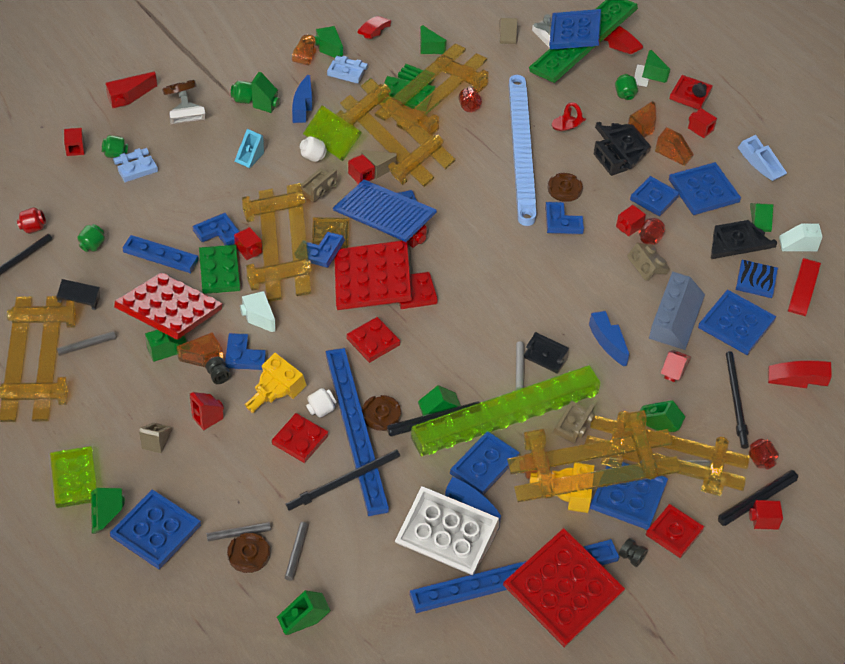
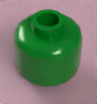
(626, 87)
(242, 92)
(114, 146)
(91, 238)

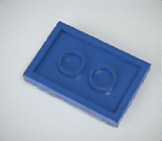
(484, 462)

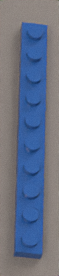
(356, 431)
(488, 581)

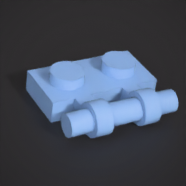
(347, 69)
(135, 169)

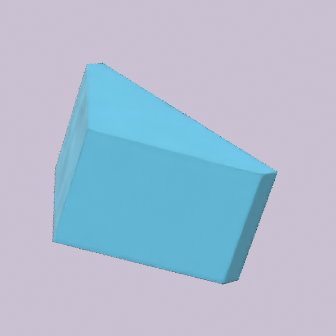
(250, 149)

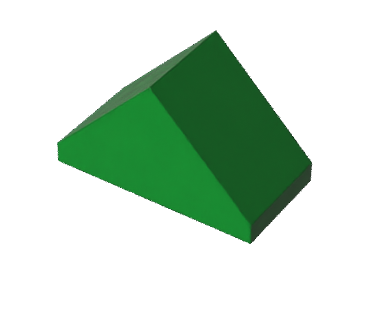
(431, 42)
(655, 68)
(762, 216)
(438, 400)

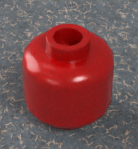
(31, 220)

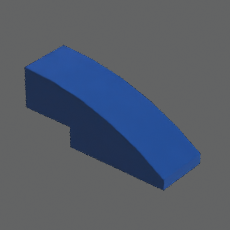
(302, 101)
(609, 337)
(468, 495)

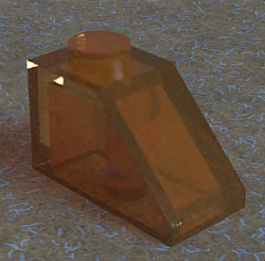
(644, 119)
(673, 146)
(200, 350)

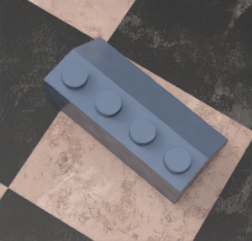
(677, 311)

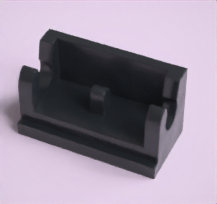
(608, 158)
(78, 293)
(546, 352)

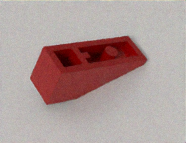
(127, 90)

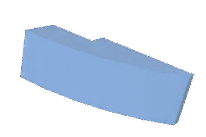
(761, 158)

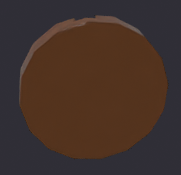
(178, 87)
(565, 187)
(381, 412)
(248, 553)

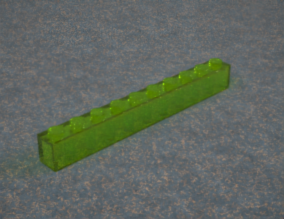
(504, 410)

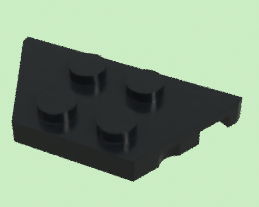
(625, 142)
(738, 239)

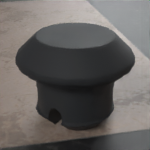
(699, 89)

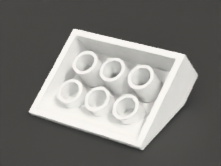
(448, 530)

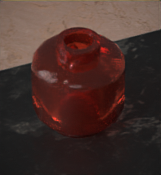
(470, 99)
(652, 231)
(763, 454)

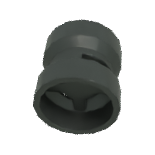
(218, 371)
(633, 552)

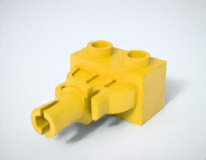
(275, 382)
(579, 500)

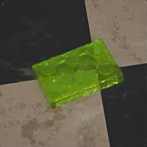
(333, 131)
(73, 476)

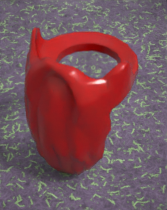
(566, 121)

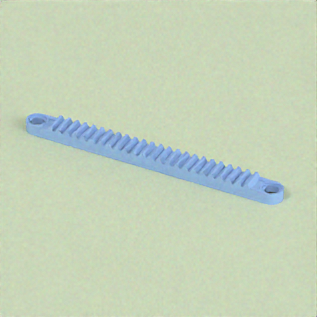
(522, 151)

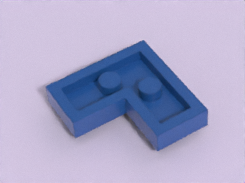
(559, 222)
(216, 226)
(326, 251)
(240, 357)

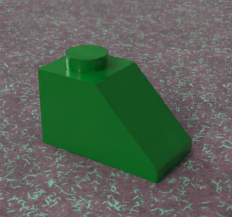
(329, 41)
(264, 93)
(162, 345)
(663, 416)
(105, 506)
(303, 612)

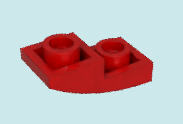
(374, 26)

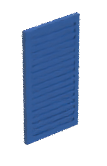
(385, 210)

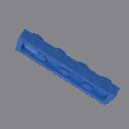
(160, 254)

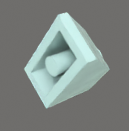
(801, 238)
(258, 311)

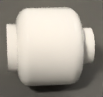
(313, 149)
(321, 402)

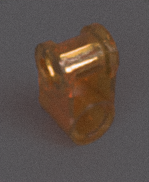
(304, 50)

